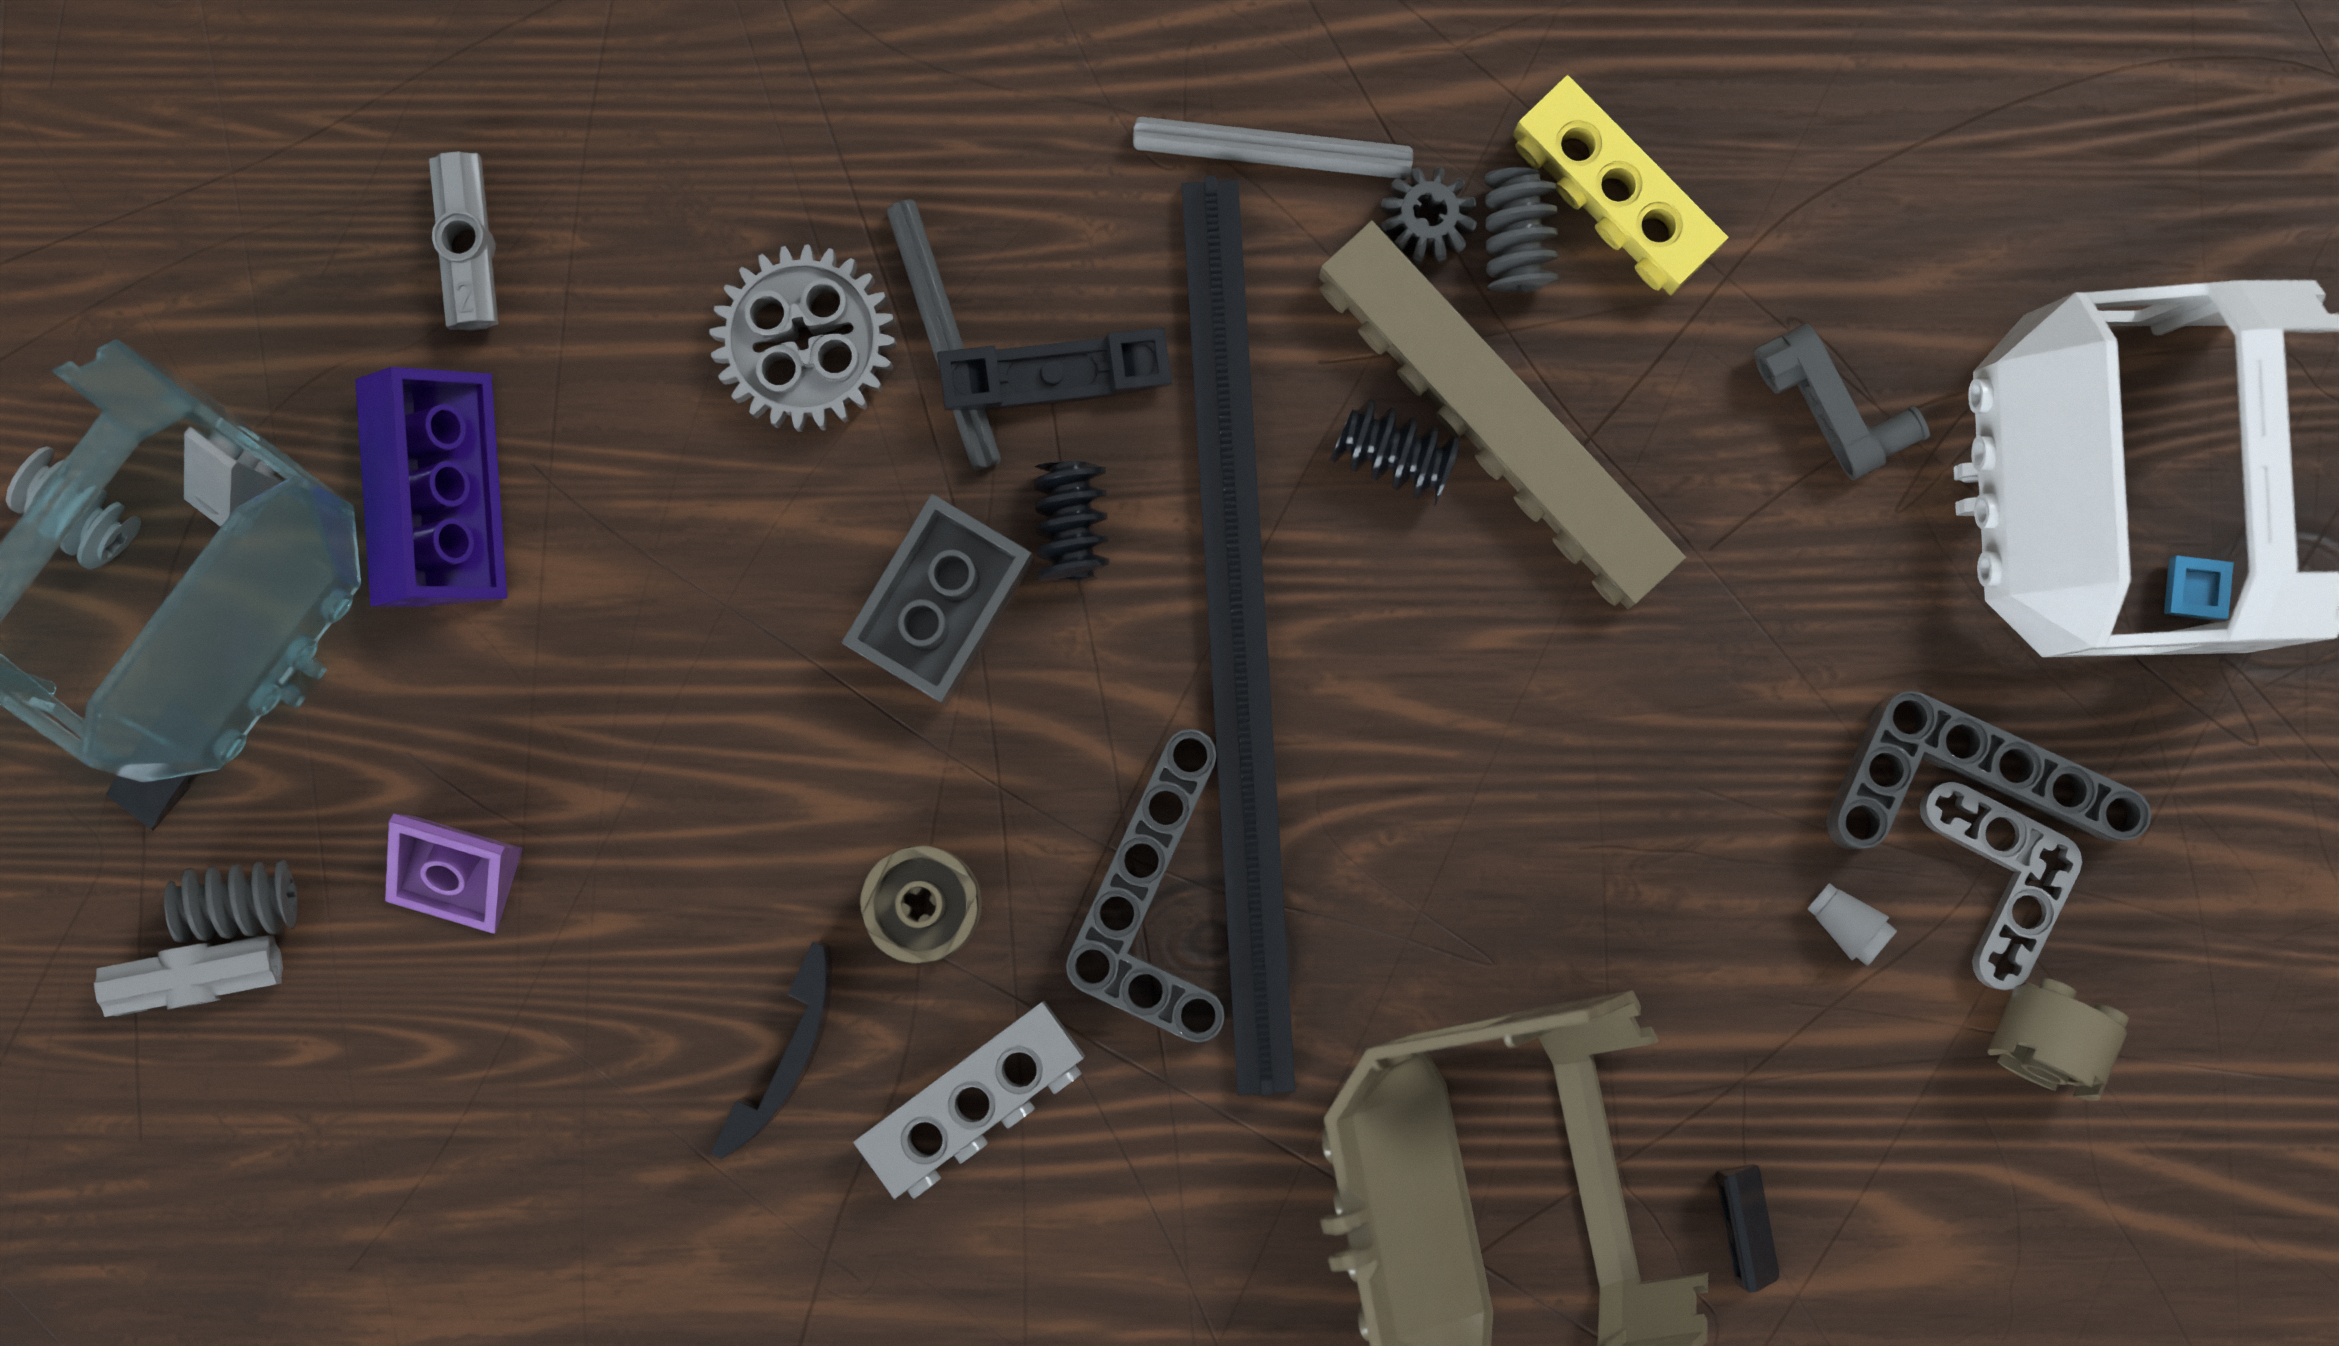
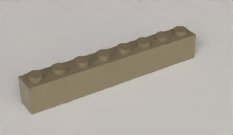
(1499, 416)

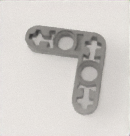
(2021, 859)

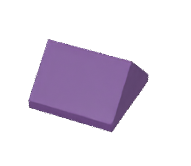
(448, 872)

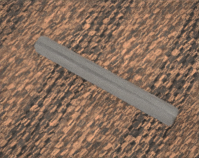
(1273, 147)

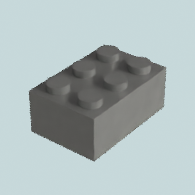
(939, 600)

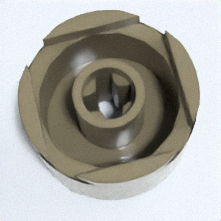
(891, 918)
(2059, 1039)

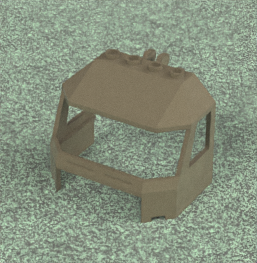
(1410, 1202)

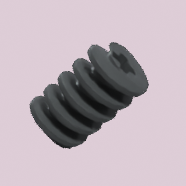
(1519, 230)
(231, 904)

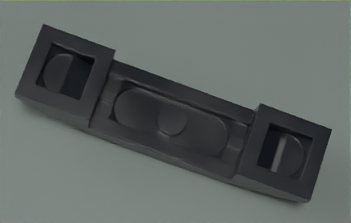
(1054, 372)
(814, 988)

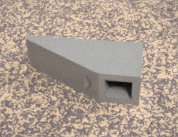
(221, 474)

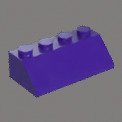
(430, 487)

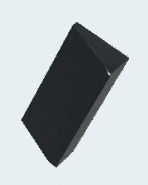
(1747, 1227)

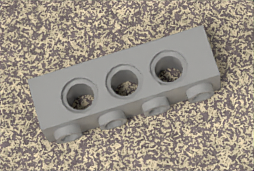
(889, 1143)

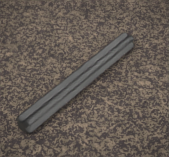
(939, 322)

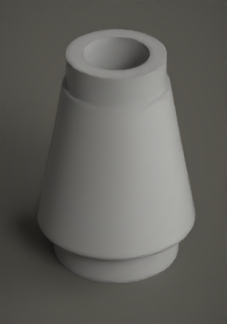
(1852, 924)

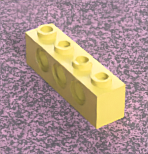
(1652, 194)

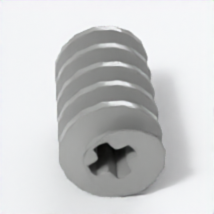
(97, 534)

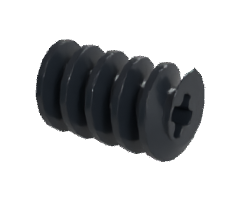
(1397, 450)
(1070, 521)

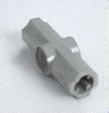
(459, 207)
(188, 976)

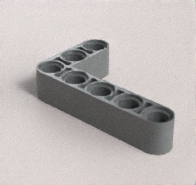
(1980, 766)
(1140, 893)

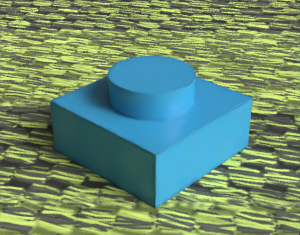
(2198, 588)

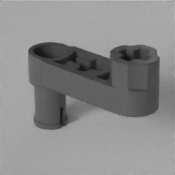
(1803, 361)

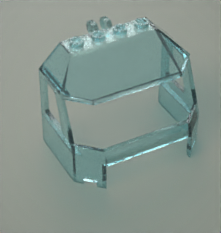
(229, 627)

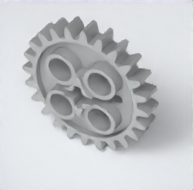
(795, 287)

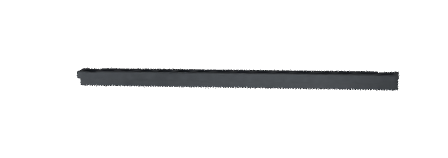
(1238, 638)

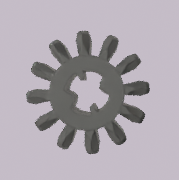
(1438, 199)

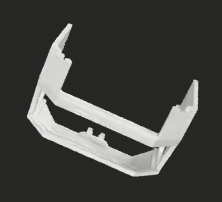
(2057, 477)

